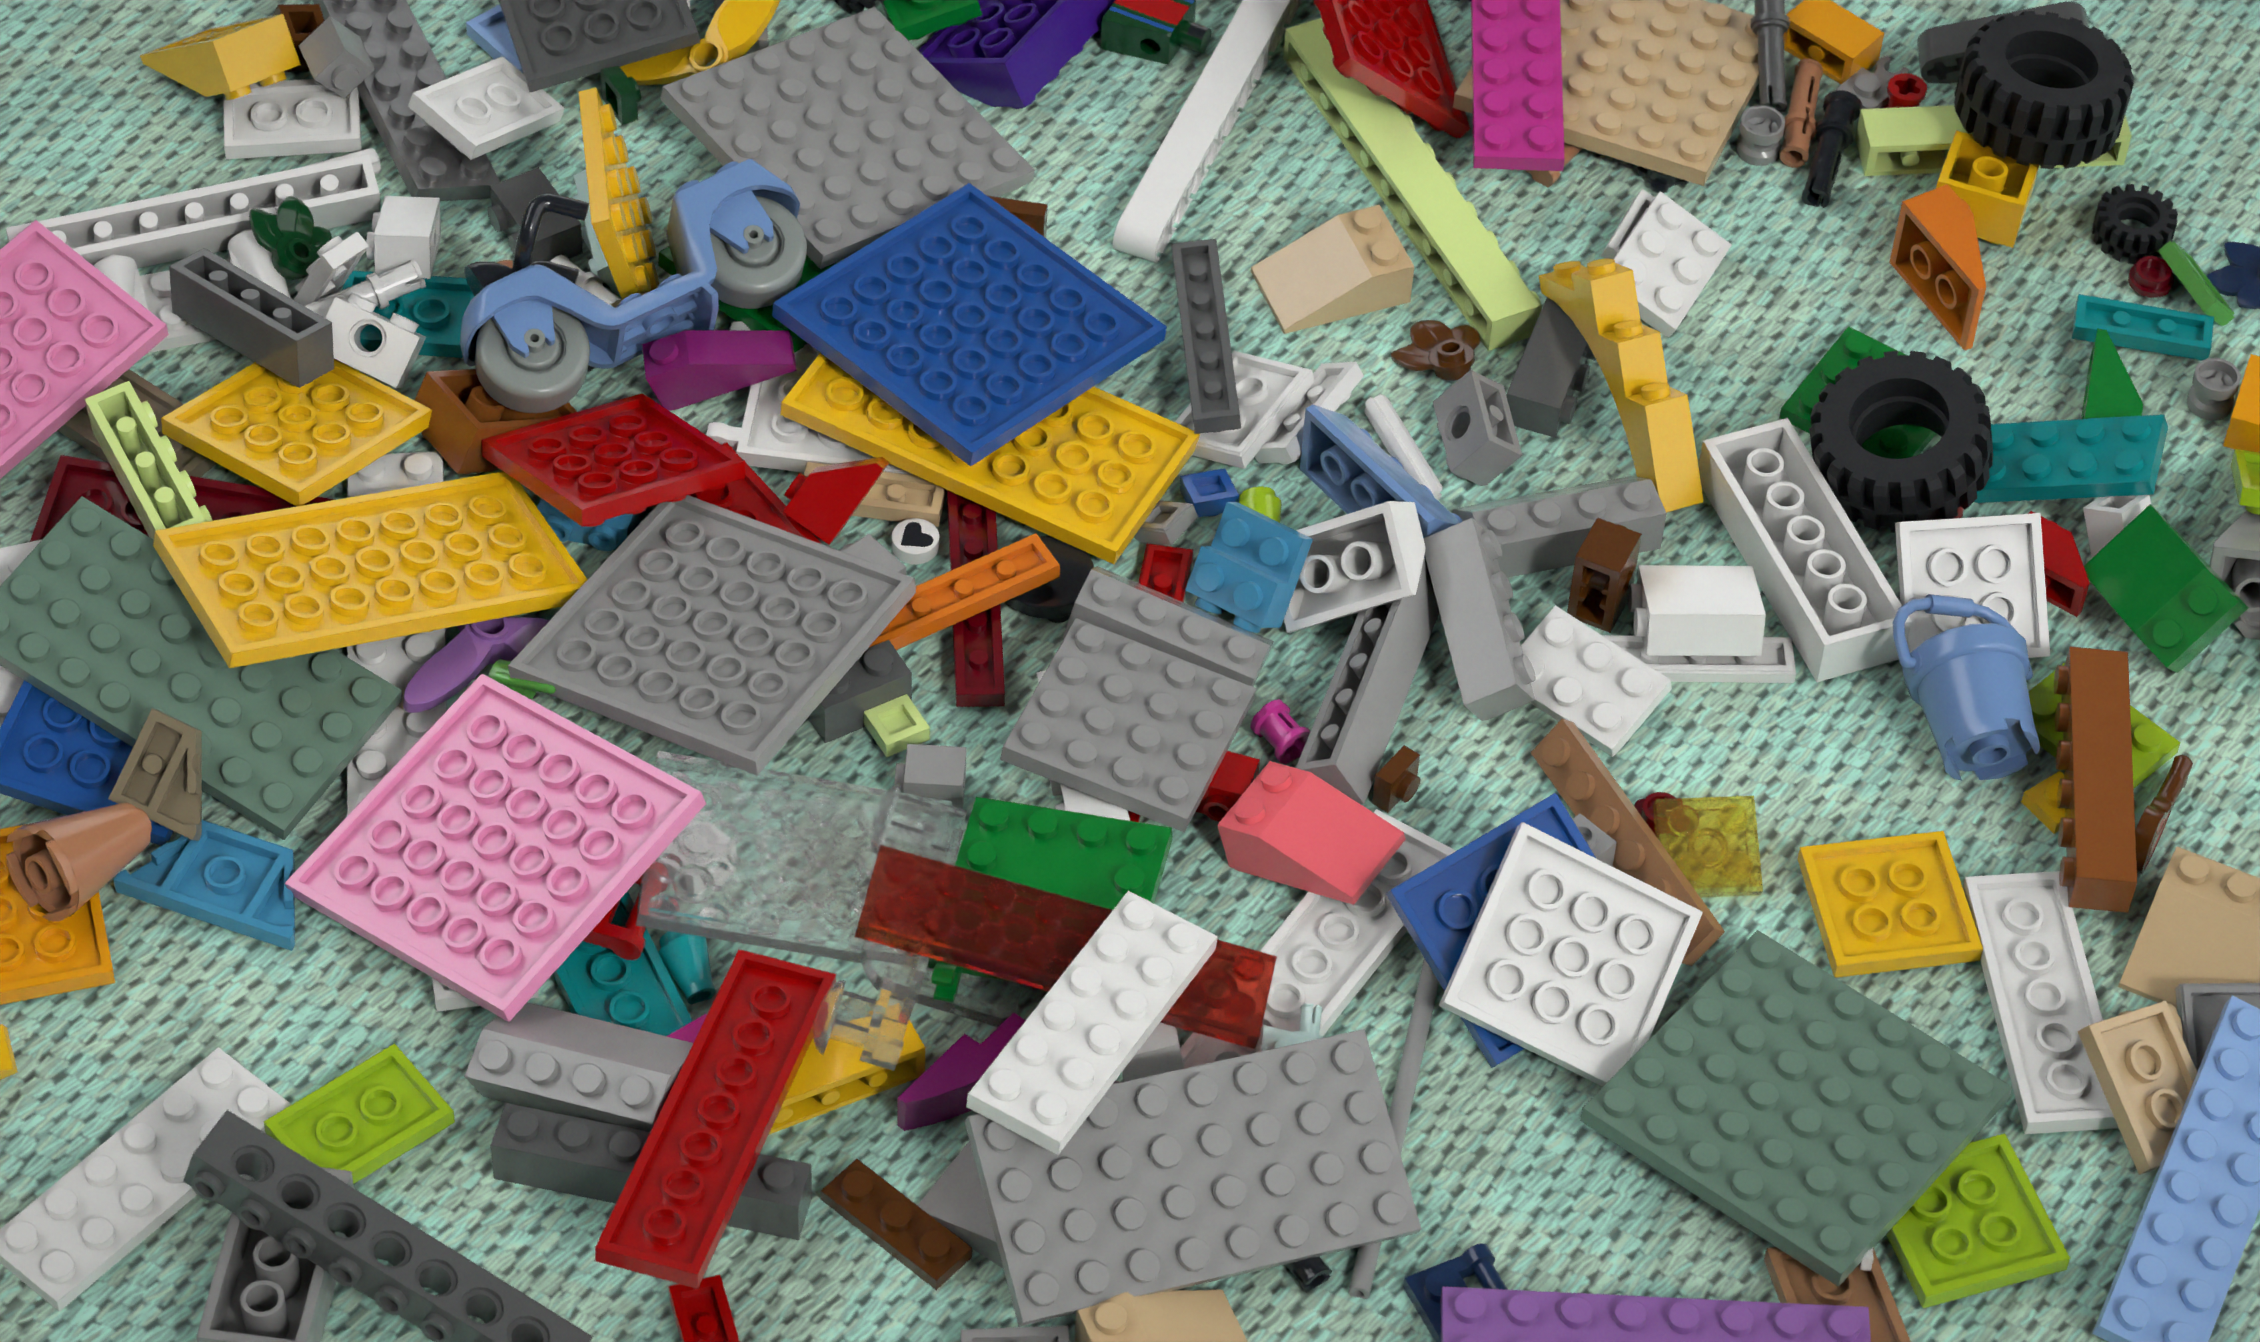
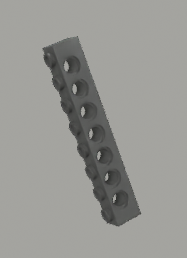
(372, 1234)

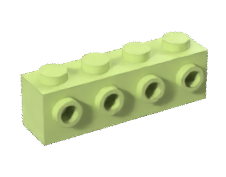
(143, 460)

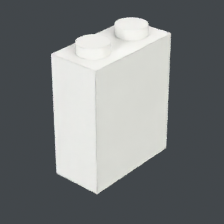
(1697, 610)

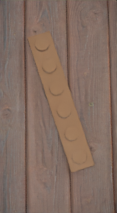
(1596, 795)

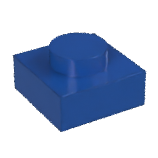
(1208, 491)

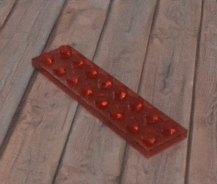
(1037, 935)

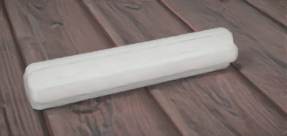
(1400, 442)

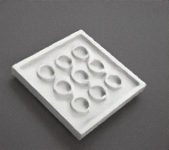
(1570, 957)

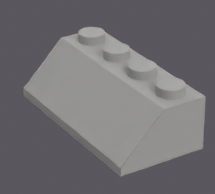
(1550, 526)
(1169, 626)
(576, 1066)

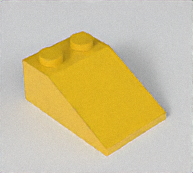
(228, 57)

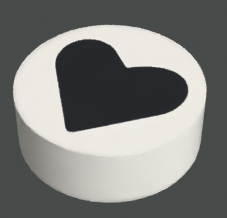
(915, 541)

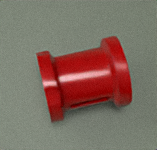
(1906, 91)

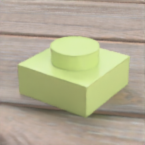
(896, 725)

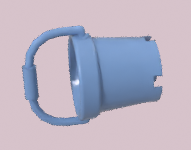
(1971, 688)

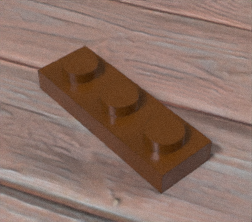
(896, 1224)

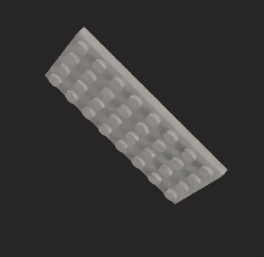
(1198, 1178)

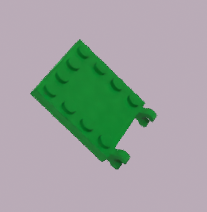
(1058, 853)

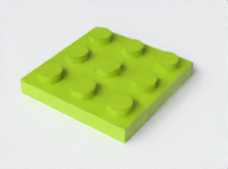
(1977, 1228)

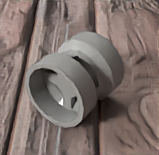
(1760, 135)
(2213, 389)

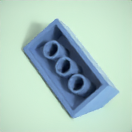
(1360, 473)

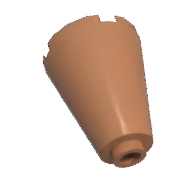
(75, 855)

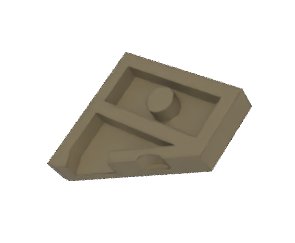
(165, 775)

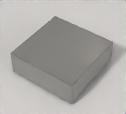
(1166, 523)

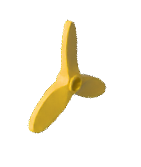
(728, 37)

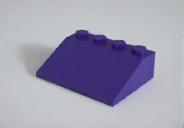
(1013, 47)

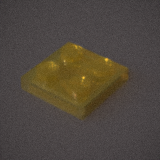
(1712, 843)

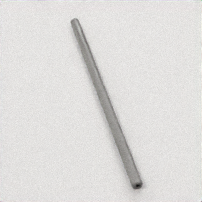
(1401, 1107)

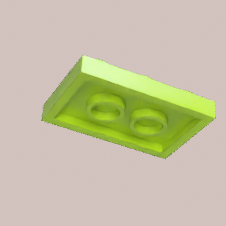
(2150, 742)
(364, 1116)

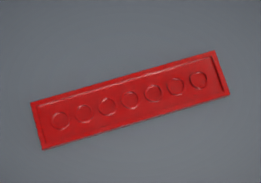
(715, 1120)

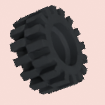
(2135, 206)

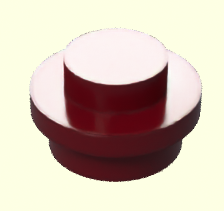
(2151, 277)

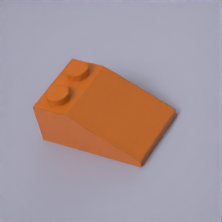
(1942, 260)

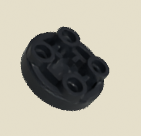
(1057, 597)

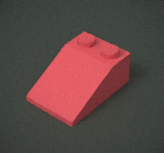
(1306, 835)

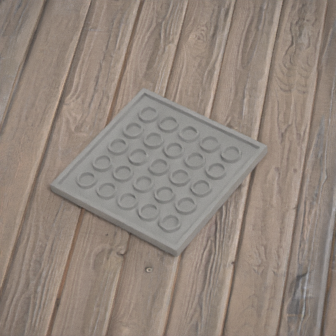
(851, 127)
(714, 631)

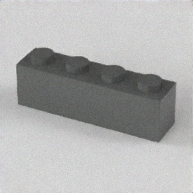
(252, 317)
(1549, 373)

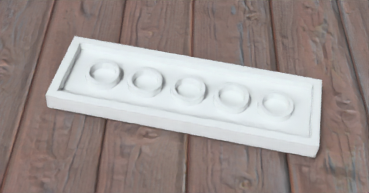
(2040, 998)
(1092, 1022)
(128, 1182)

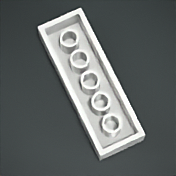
(1801, 548)

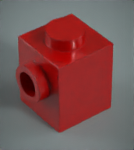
(1228, 784)

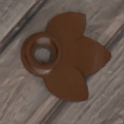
(1439, 348)

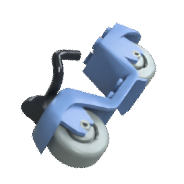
(540, 331)

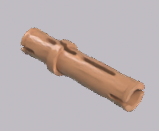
(1800, 120)

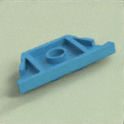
(221, 881)

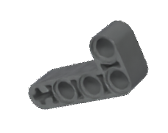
(1944, 46)

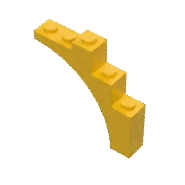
(1631, 356)

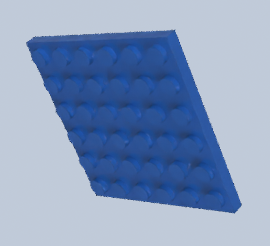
(969, 323)

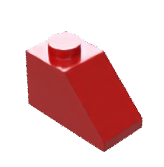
(831, 495)
(2063, 568)

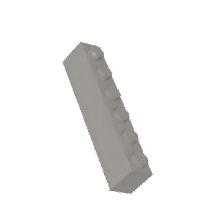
(1369, 691)

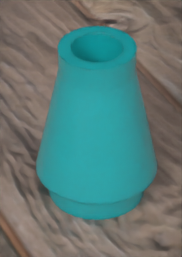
(689, 964)

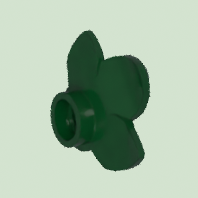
(289, 237)

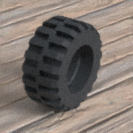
(2043, 89)
(1902, 393)

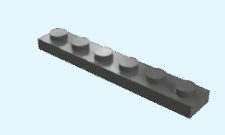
(1205, 336)

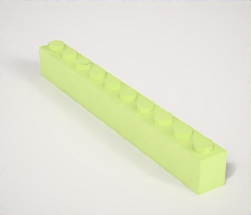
(1417, 193)

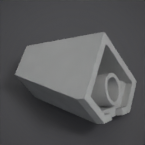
(2237, 563)

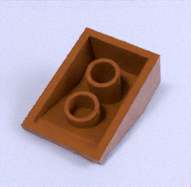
(466, 414)

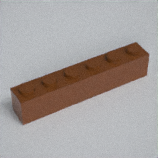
(2096, 780)

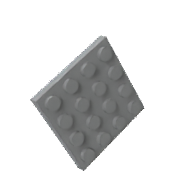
(1128, 724)

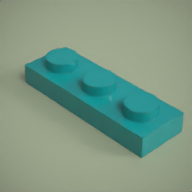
(2144, 327)

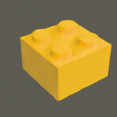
(1991, 186)

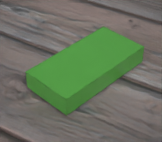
(2197, 283)

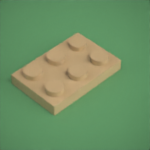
(2143, 1077)

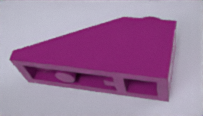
(713, 363)

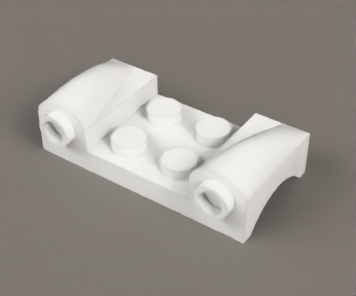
(154, 289)

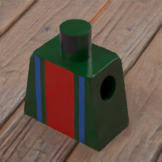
(1153, 29)

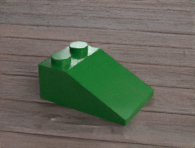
(2163, 589)

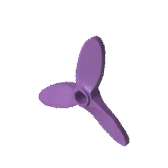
(465, 657)

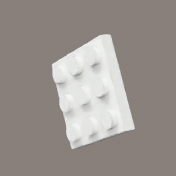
(1981, 559)

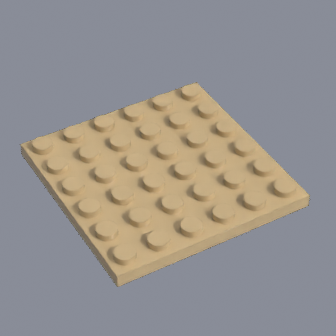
(1653, 81)

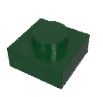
(621, 93)

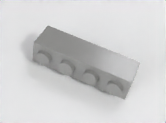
(1479, 619)

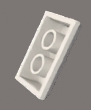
(1358, 564)

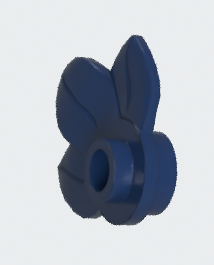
(2241, 276)

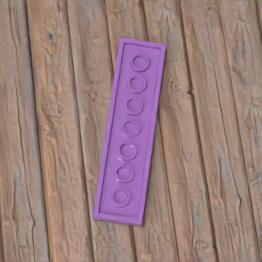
(1585, 1317)

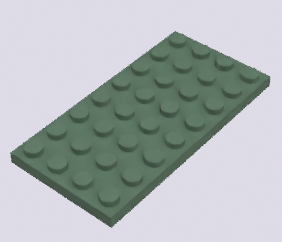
(114, 637)

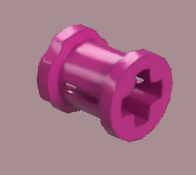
(1280, 731)

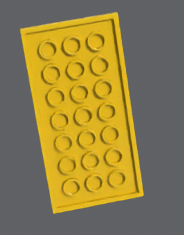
(1075, 475)
(369, 567)

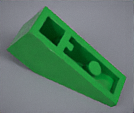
(2108, 384)

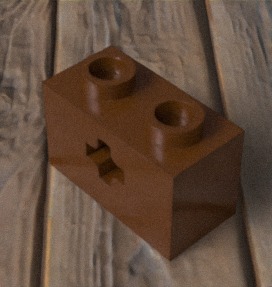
(1603, 574)

